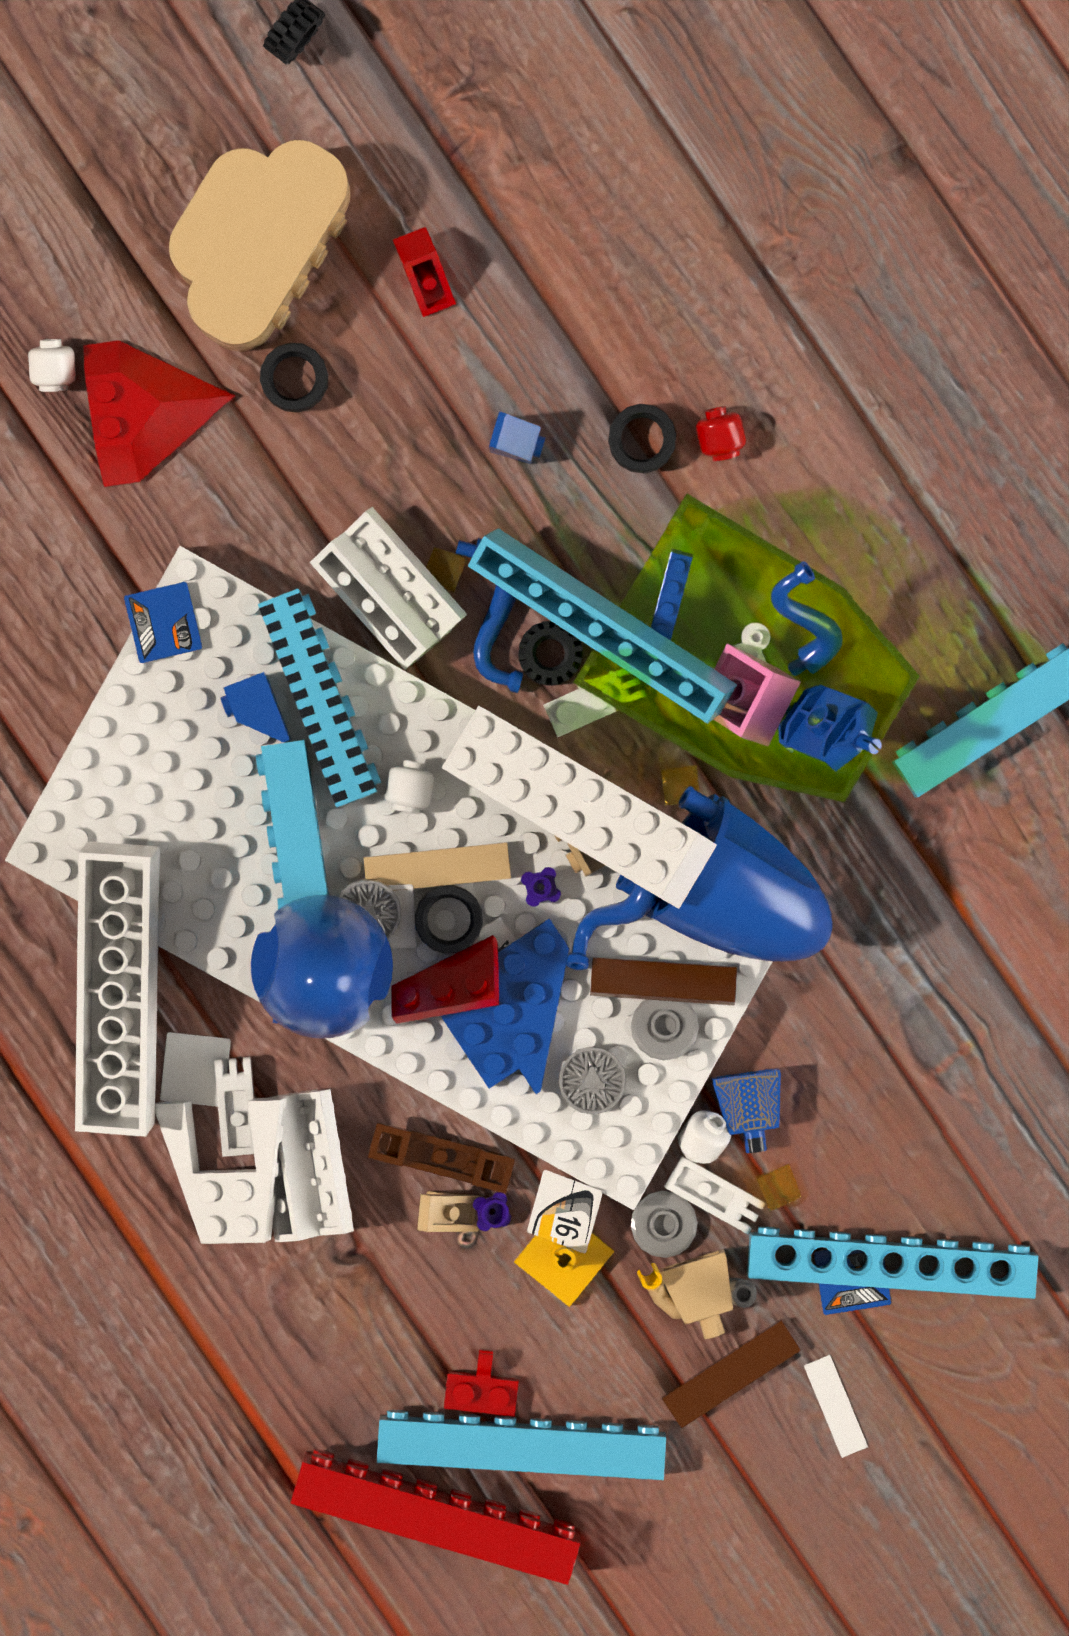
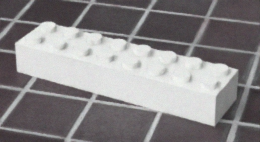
(579, 807)
(117, 988)

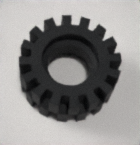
(293, 30)
(549, 675)

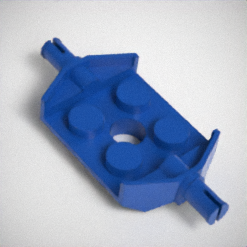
(841, 733)

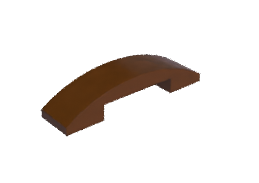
(441, 1157)

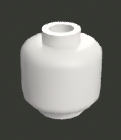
(52, 366)
(409, 787)
(704, 1137)

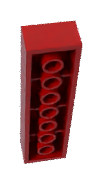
(436, 1516)

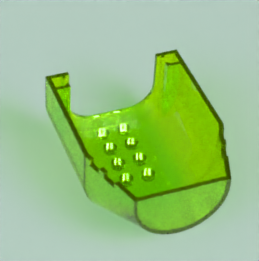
(724, 593)

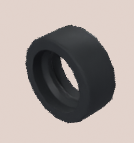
(294, 350)
(663, 422)
(424, 931)

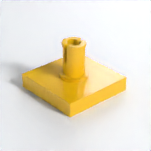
(562, 1268)

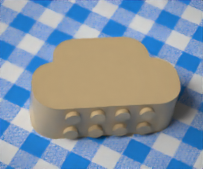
(256, 237)

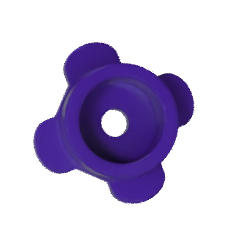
(549, 892)
(501, 1215)

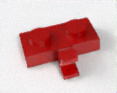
(481, 1391)

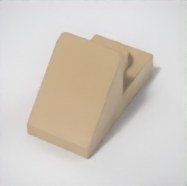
(447, 1212)

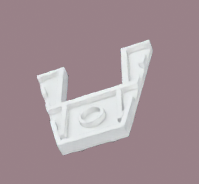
(227, 1203)

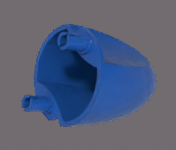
(751, 892)
(321, 966)

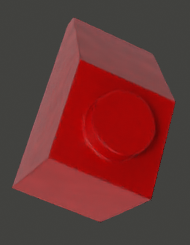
(424, 271)

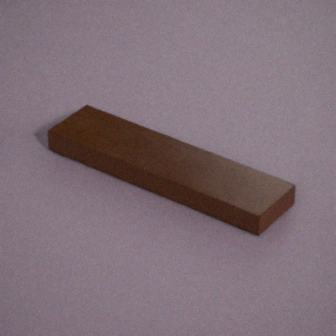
(663, 981)
(731, 1373)

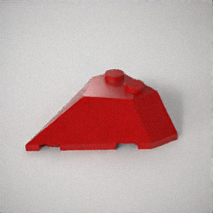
(142, 409)

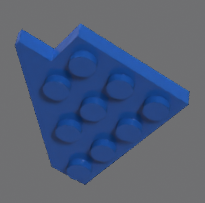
(522, 1025)

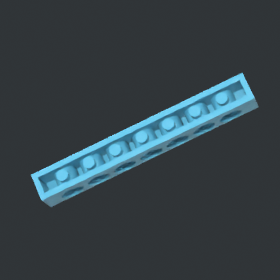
(1017, 1283)

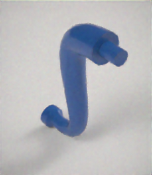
(495, 618)
(827, 632)
(627, 911)

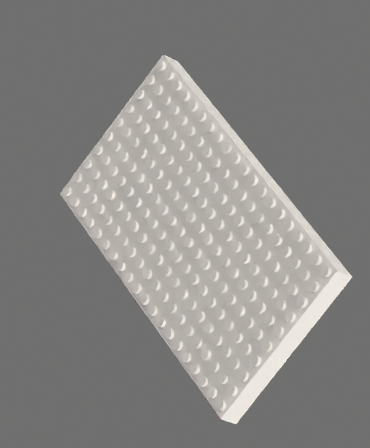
(177, 774)

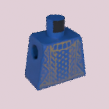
(750, 1104)

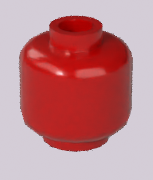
(721, 434)

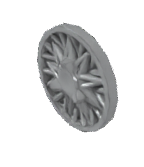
(377, 900)
(664, 1028)
(592, 1080)
(664, 1224)

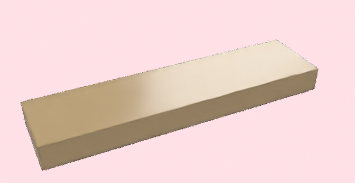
(441, 866)

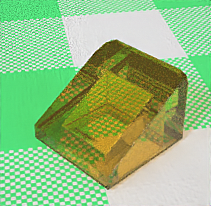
(446, 568)
(676, 781)
(778, 1187)

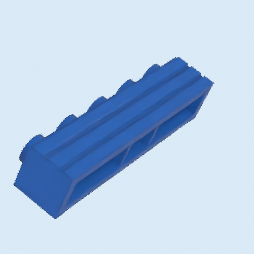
(671, 592)

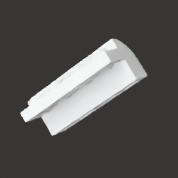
(388, 588)
(311, 1172)

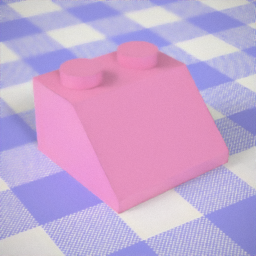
(758, 699)

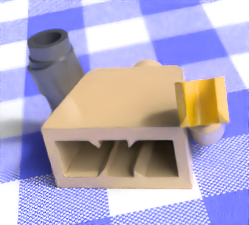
(699, 1291)

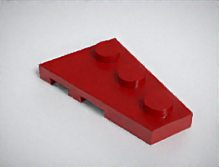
(450, 986)

